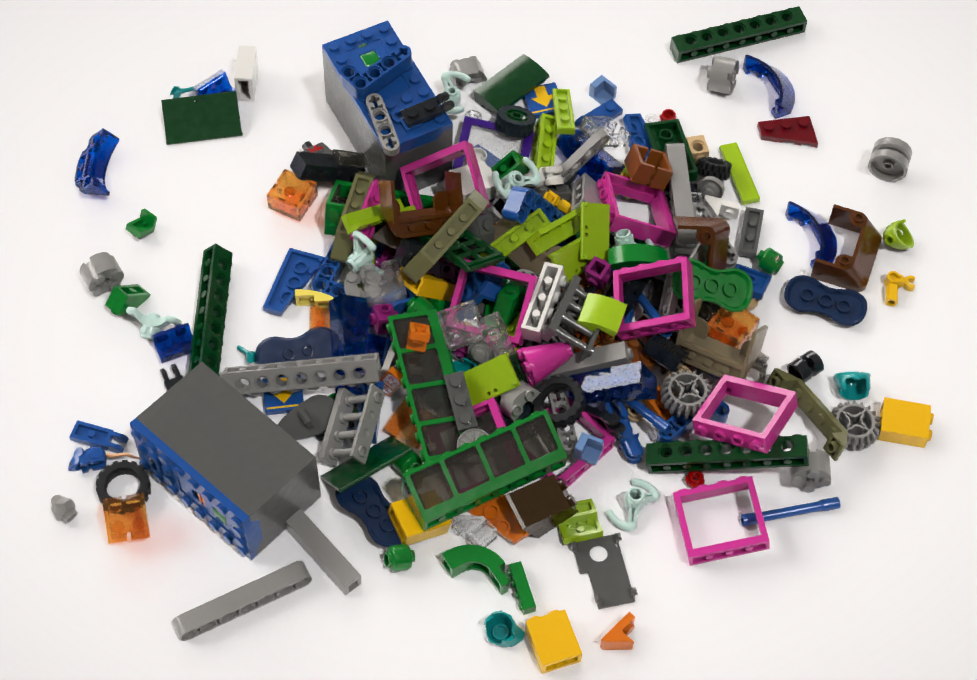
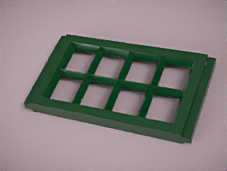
(494, 255)

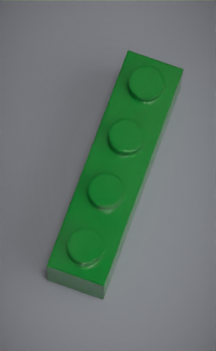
(522, 588)

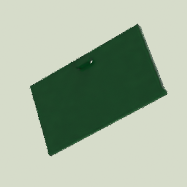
(201, 120)
(379, 457)

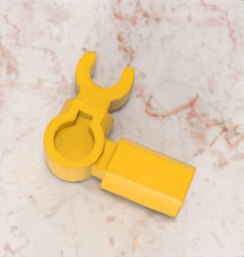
(555, 200)
(893, 282)

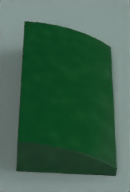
(510, 83)
(670, 132)

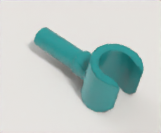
(177, 91)
(250, 354)

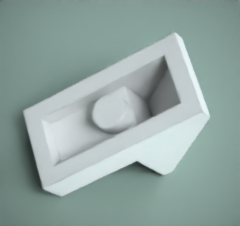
(721, 207)

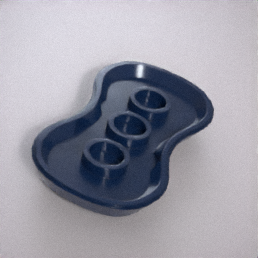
(841, 305)
(310, 345)
(371, 506)

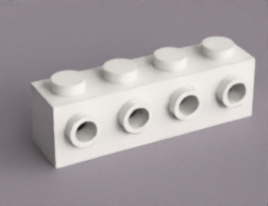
(543, 301)

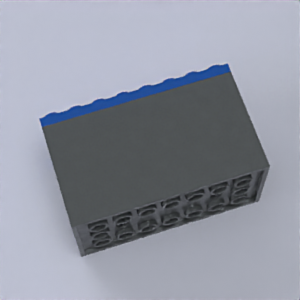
(408, 89)
(226, 460)

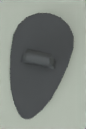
(308, 417)

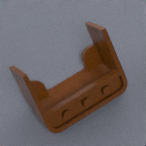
(421, 221)
(709, 232)
(855, 270)

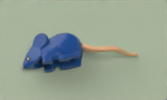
(92, 458)

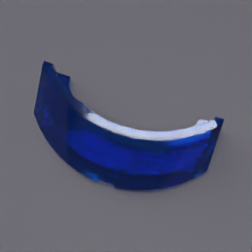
(779, 81)
(93, 163)
(820, 228)

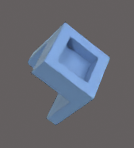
(602, 90)
(588, 448)

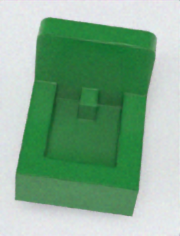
(143, 225)

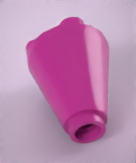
(543, 360)

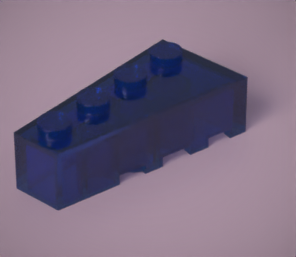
(597, 165)
(349, 325)
(617, 384)

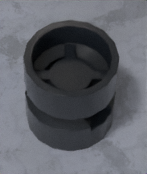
(806, 366)

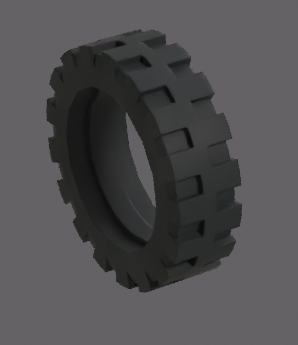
(561, 383)
(118, 469)

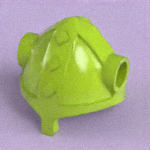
(893, 237)

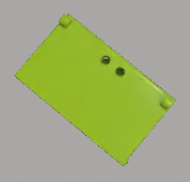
(597, 222)
(570, 259)
(493, 377)

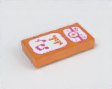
(391, 381)

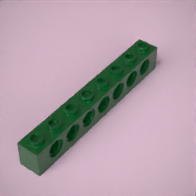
(738, 34)
(211, 308)
(717, 460)

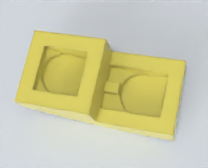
(311, 297)

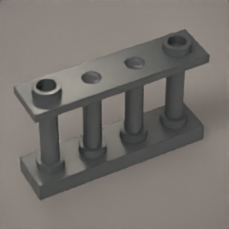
(560, 316)

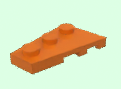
(502, 517)

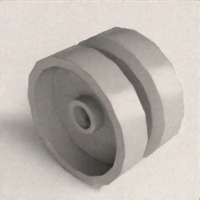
(890, 159)

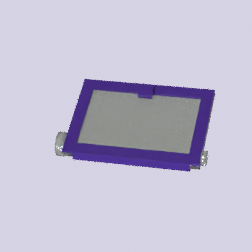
(486, 136)

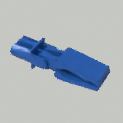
(628, 441)

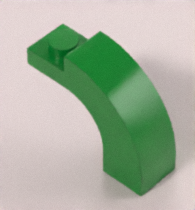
(635, 254)
(477, 558)

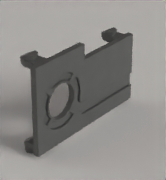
(609, 576)

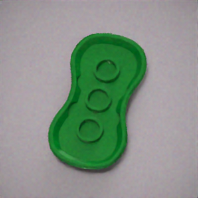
(726, 287)

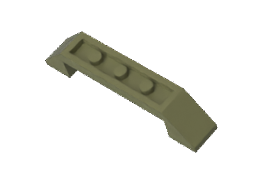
(445, 236)
(342, 244)
(815, 410)

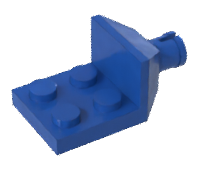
(483, 286)

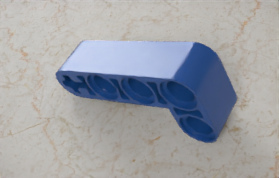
(377, 75)
(524, 202)
(329, 283)
(678, 431)

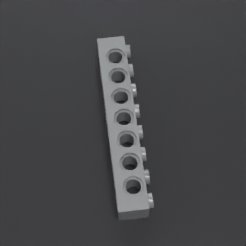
(368, 362)

